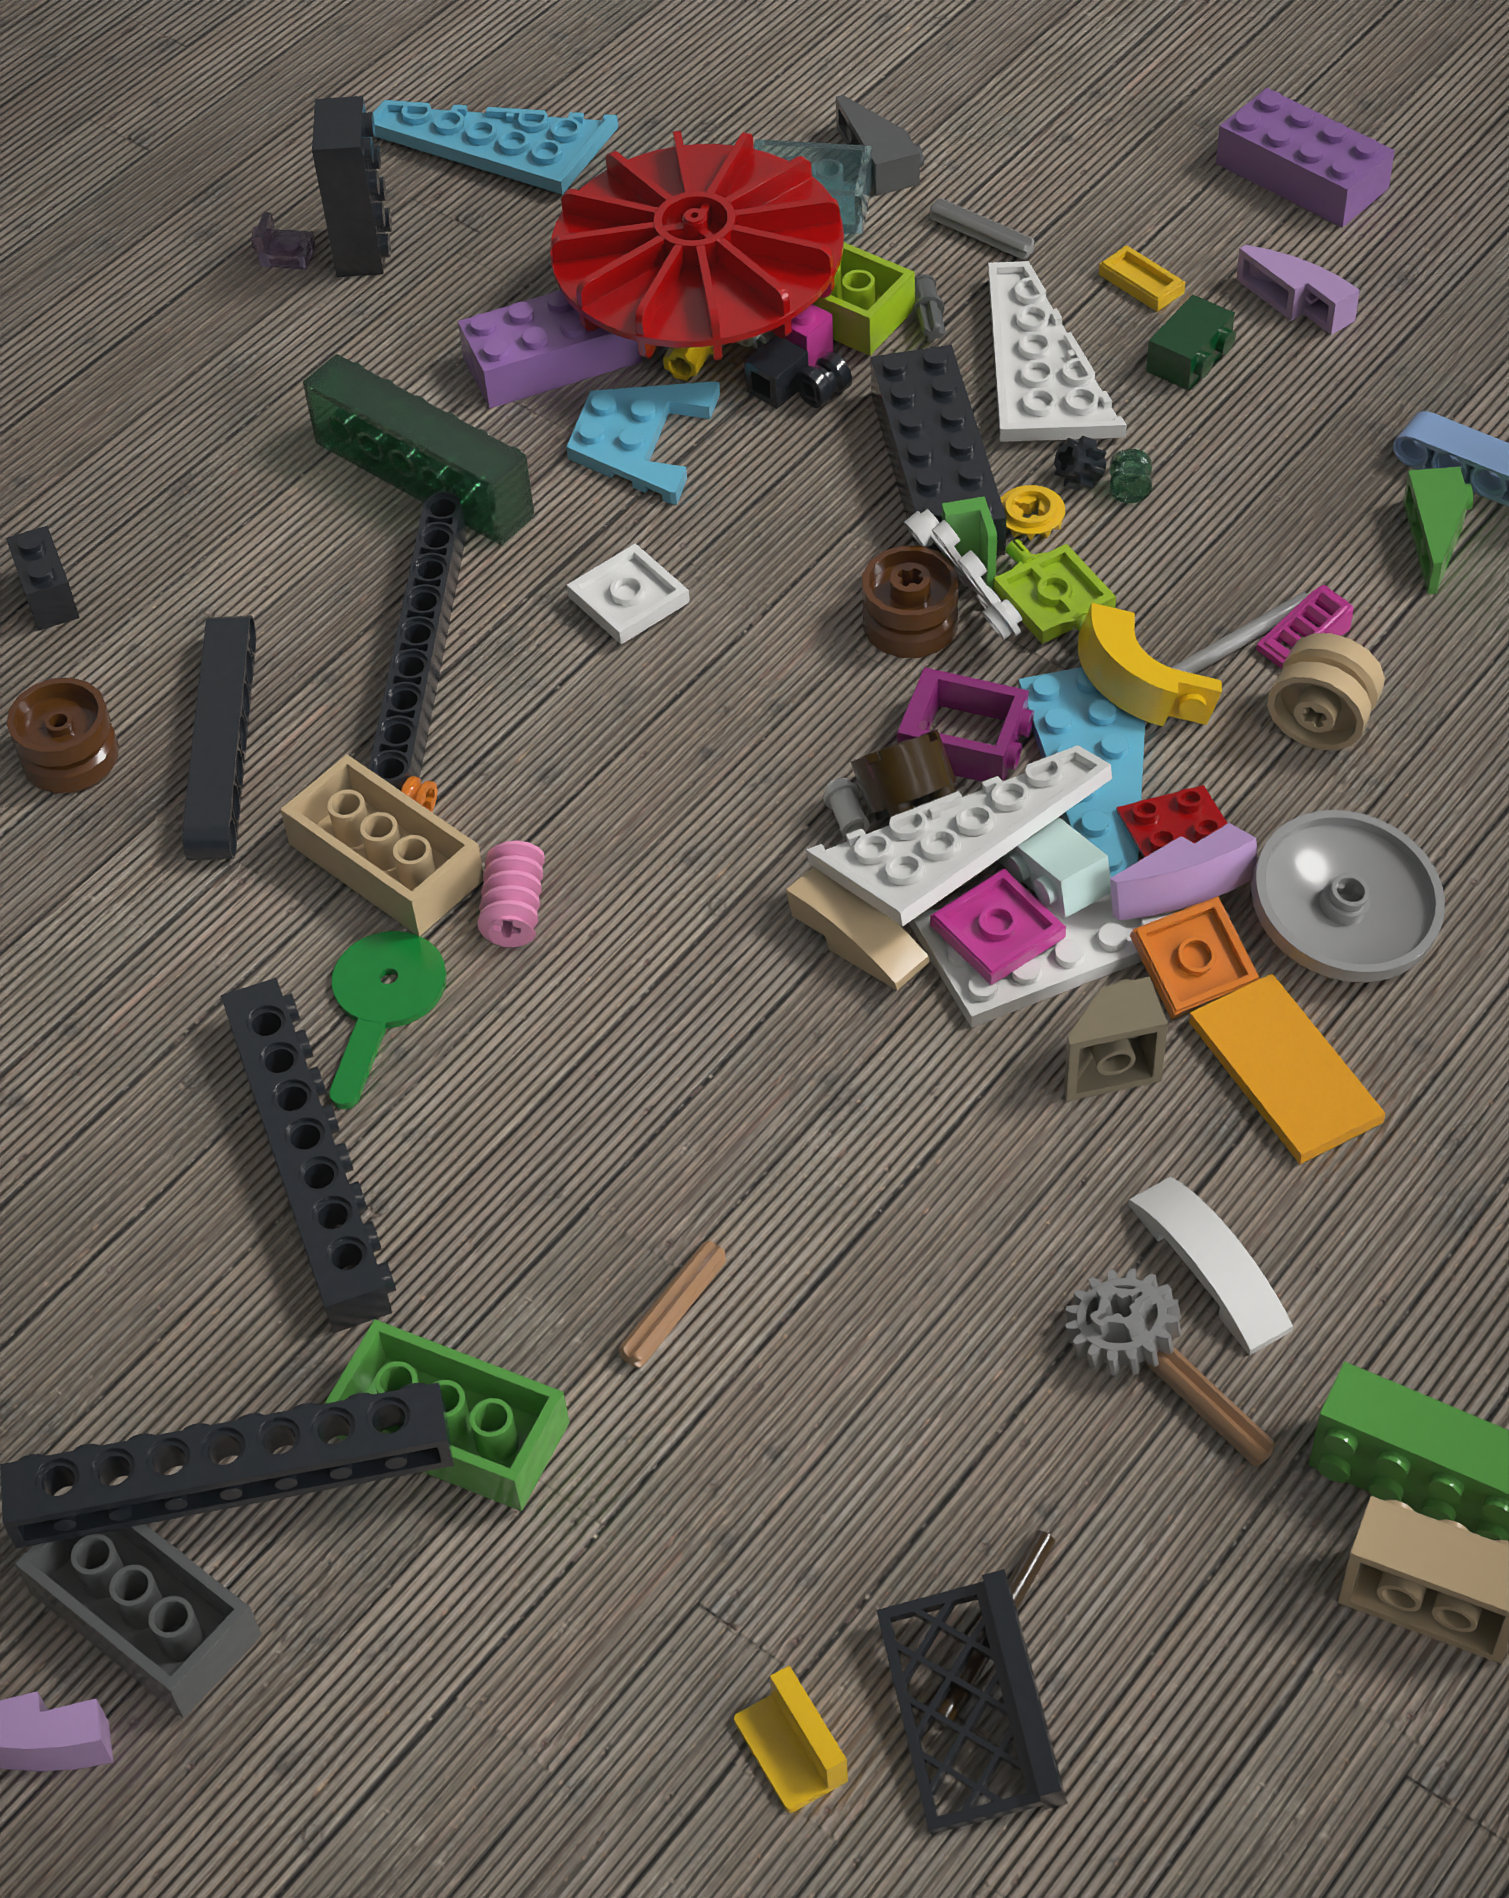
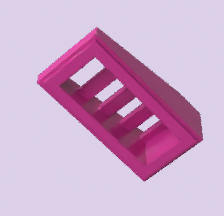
(1321, 607)

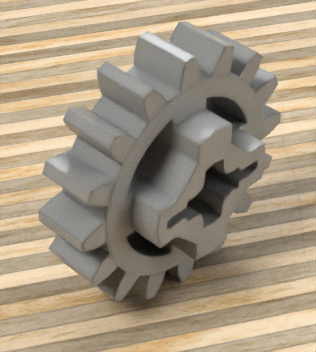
(1123, 1321)

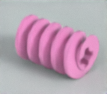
(511, 893)

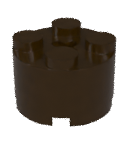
(903, 773)

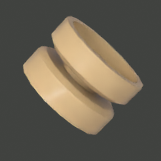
(1326, 691)

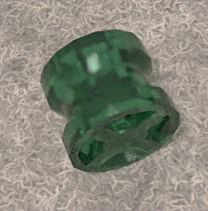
(1130, 475)

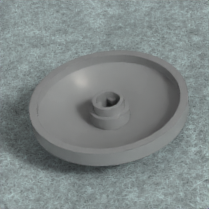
(1347, 896)

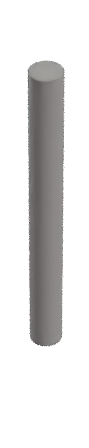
(1238, 637)

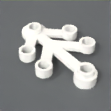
(999, 614)

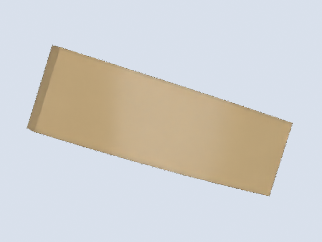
(856, 929)

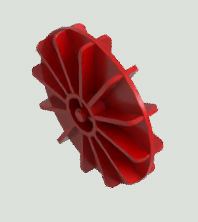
(697, 245)

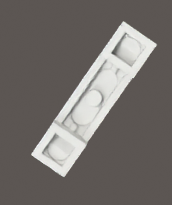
(1217, 1260)

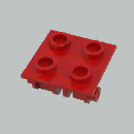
(1169, 816)

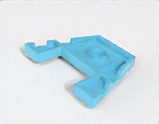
(623, 427)

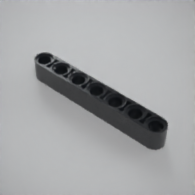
(219, 739)

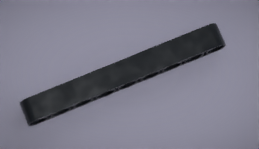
(420, 641)

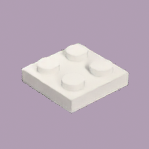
(628, 593)

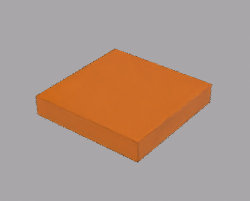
(1193, 957)

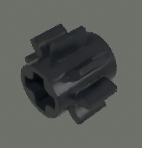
(1080, 463)

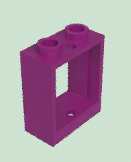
(975, 696)

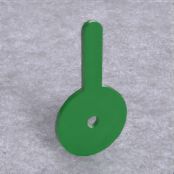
(381, 1005)

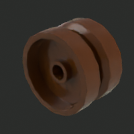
(910, 601)
(63, 735)

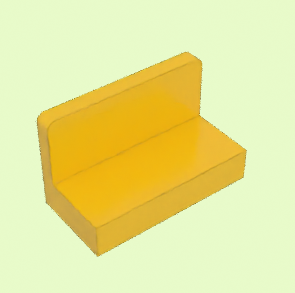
(792, 1743)

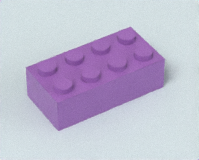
(1304, 157)
(537, 349)

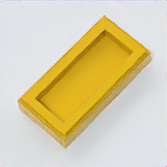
(1141, 278)

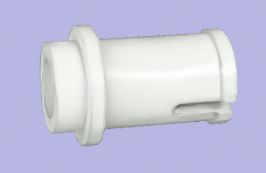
(843, 799)

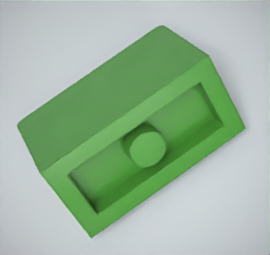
(976, 532)

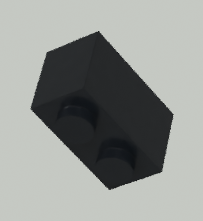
(42, 578)

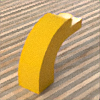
(1135, 679)

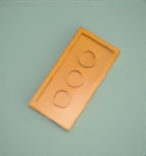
(1286, 1068)

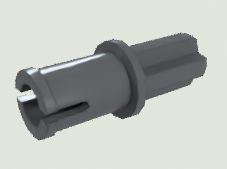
(928, 308)

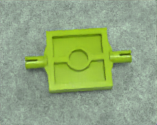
(1051, 590)

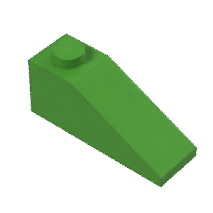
(1436, 515)

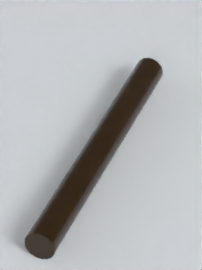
(1020, 1582)

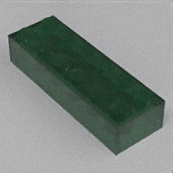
(419, 447)

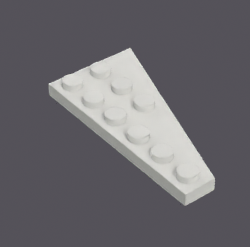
(1040, 370)
(1092, 949)

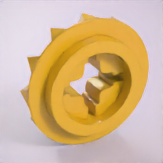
(1027, 499)

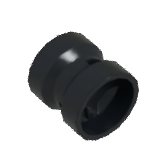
(825, 378)

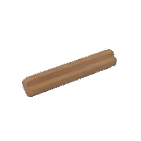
(672, 1304)
(1214, 1407)

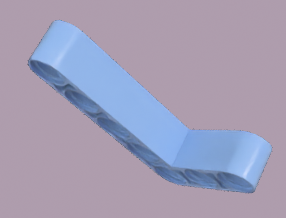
(1441, 443)

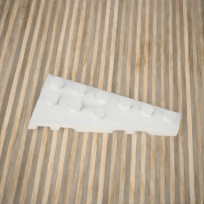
(956, 837)

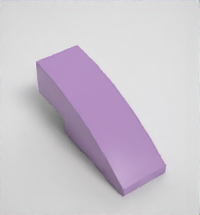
(1298, 287)
(1184, 874)
(52, 1738)

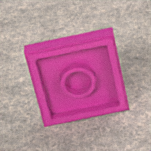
(997, 926)

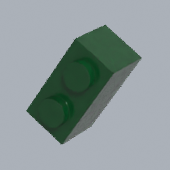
(1191, 342)

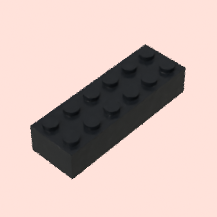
(932, 434)

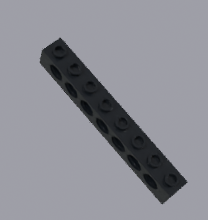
(267, 1046)
(203, 1486)

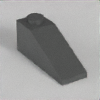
(894, 155)

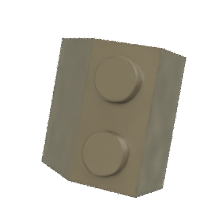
(1116, 1041)

